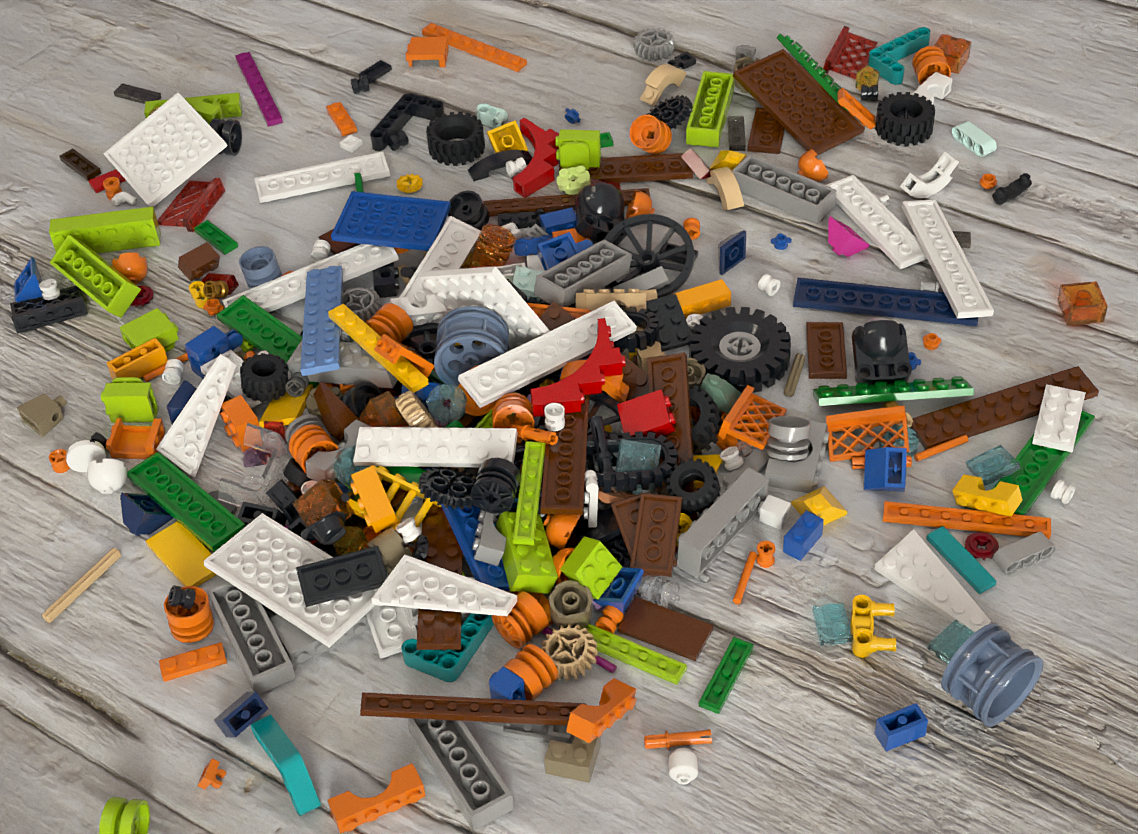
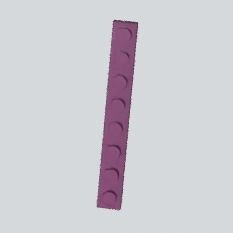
(258, 89)

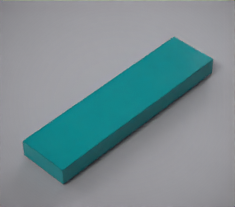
(961, 560)

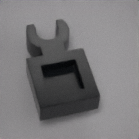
(683, 60)

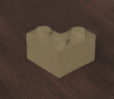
(572, 760)

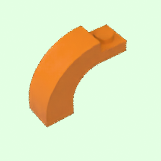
(613, 384)

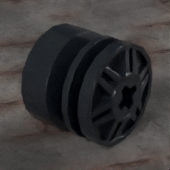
(495, 485)

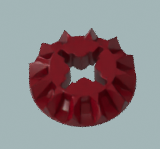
(147, 294)
(982, 539)

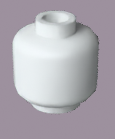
(683, 765)

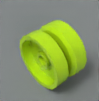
(125, 817)

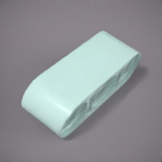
(974, 139)

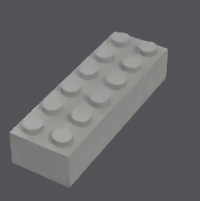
(784, 189)
(586, 270)
(355, 368)
(721, 522)
(251, 638)
(463, 769)

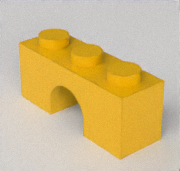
(1001, 500)

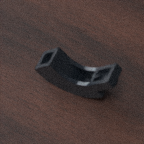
(284, 498)

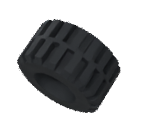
(264, 377)
(690, 472)

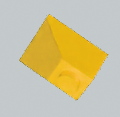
(507, 138)
(727, 159)
(820, 503)

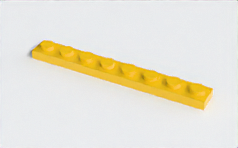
(368, 338)

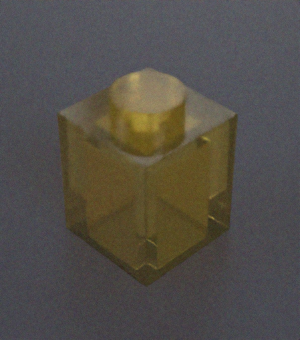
(867, 76)
(352, 541)

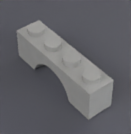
(322, 463)
(490, 543)

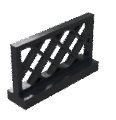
(46, 315)

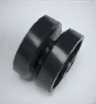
(230, 132)
(470, 209)
(359, 396)

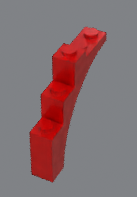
(541, 167)
(587, 380)

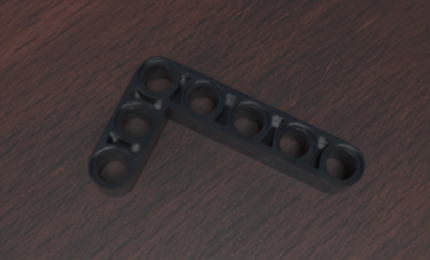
(399, 115)

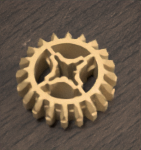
(414, 411)
(574, 641)

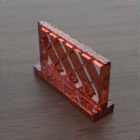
(839, 50)
(197, 209)

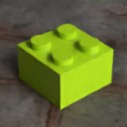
(591, 566)

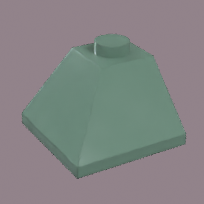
(721, 392)

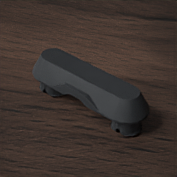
(1012, 190)

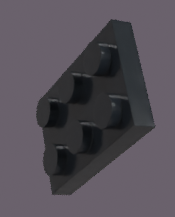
(672, 322)

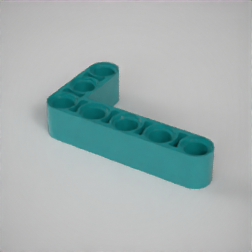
(886, 56)
(450, 663)
(288, 763)

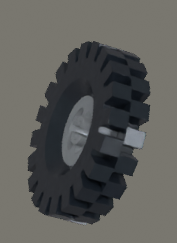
(762, 343)

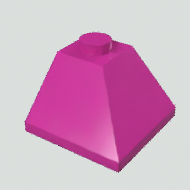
(844, 239)

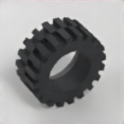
(455, 127)
(905, 130)
(709, 422)

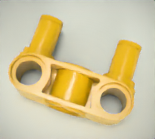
(862, 626)

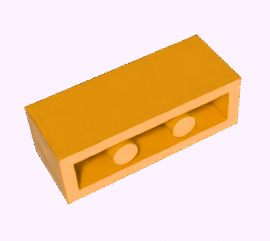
(704, 298)
(138, 360)
(373, 499)

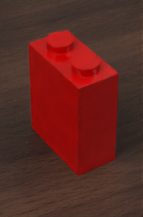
(647, 414)

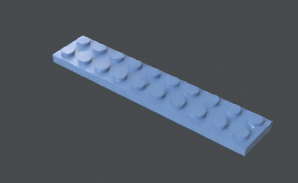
(320, 334)

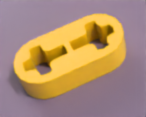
(197, 295)

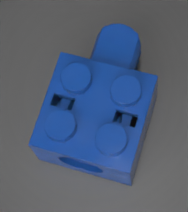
(560, 249)
(209, 346)

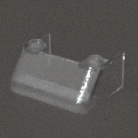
(253, 487)

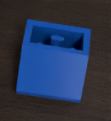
(885, 469)

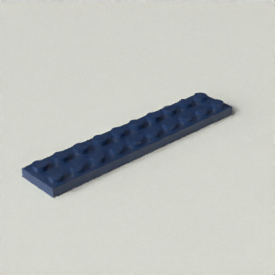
(876, 301)

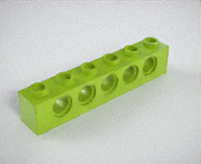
(230, 104)

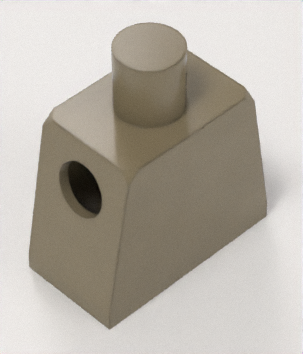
(42, 413)

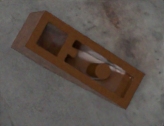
(333, 411)

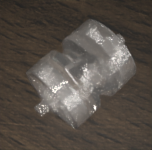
(662, 591)

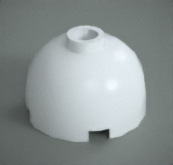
(107, 476)

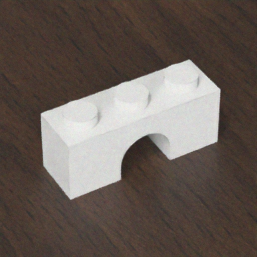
(935, 86)
(431, 311)

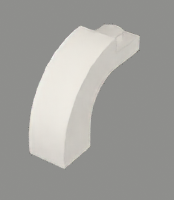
(932, 181)

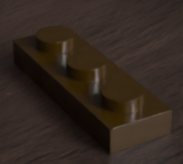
(80, 164)

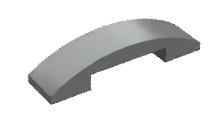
(529, 732)

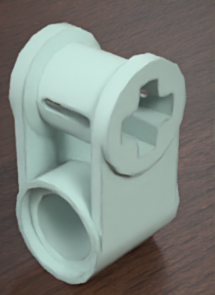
(491, 115)

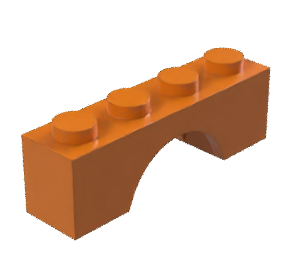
(591, 721)
(353, 811)

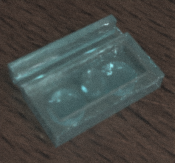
(832, 624)
(950, 640)

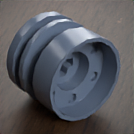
(259, 266)

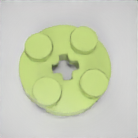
(565, 178)

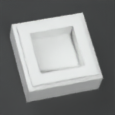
(351, 143)

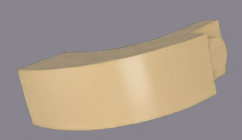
(659, 80)
(727, 187)

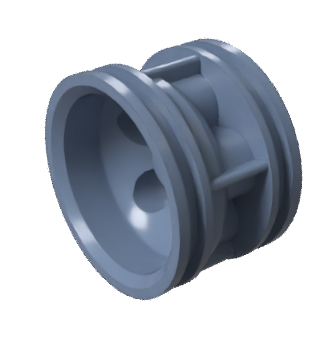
(463, 327)
(991, 674)

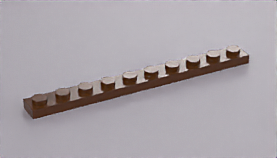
(548, 203)
(466, 709)

